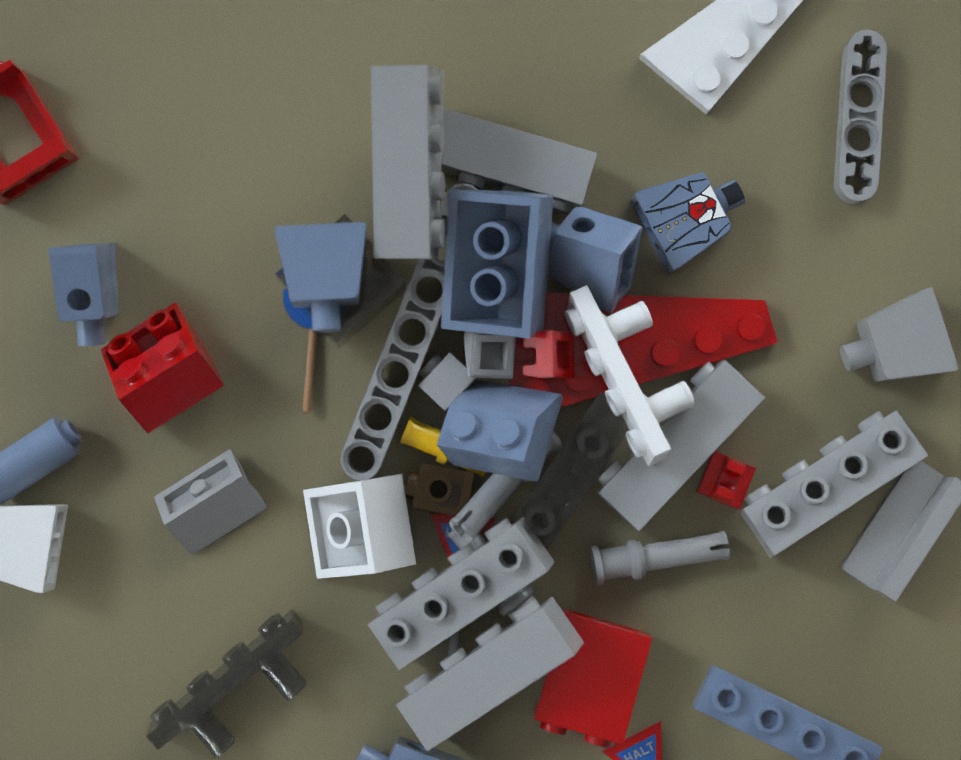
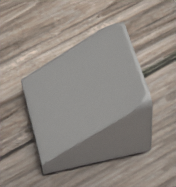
(489, 355)

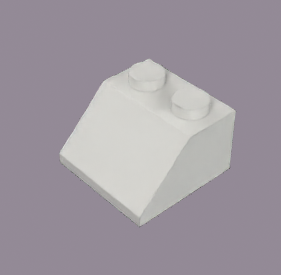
(359, 527)

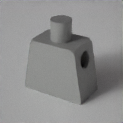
(902, 340)

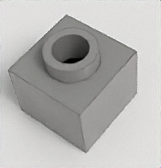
(444, 379)

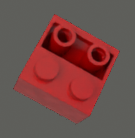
(160, 368)

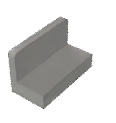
(209, 502)

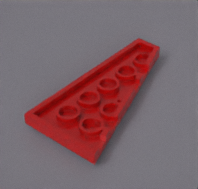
(682, 337)

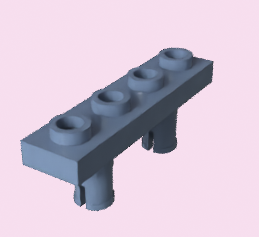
(778, 720)

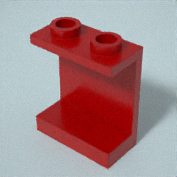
(597, 684)

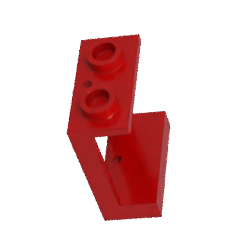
(46, 159)

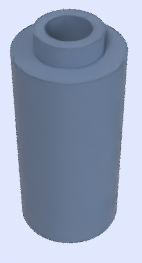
(37, 456)

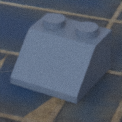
(500, 429)

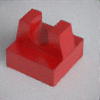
(553, 355)
(726, 480)

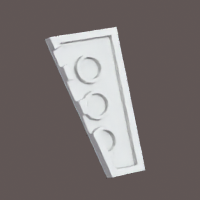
(716, 46)

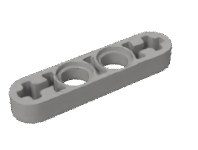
(854, 116)

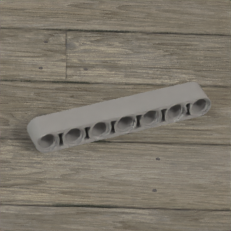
(396, 350)

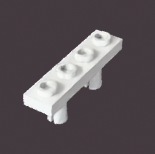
(624, 394)

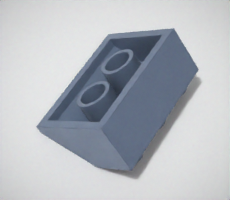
(496, 262)

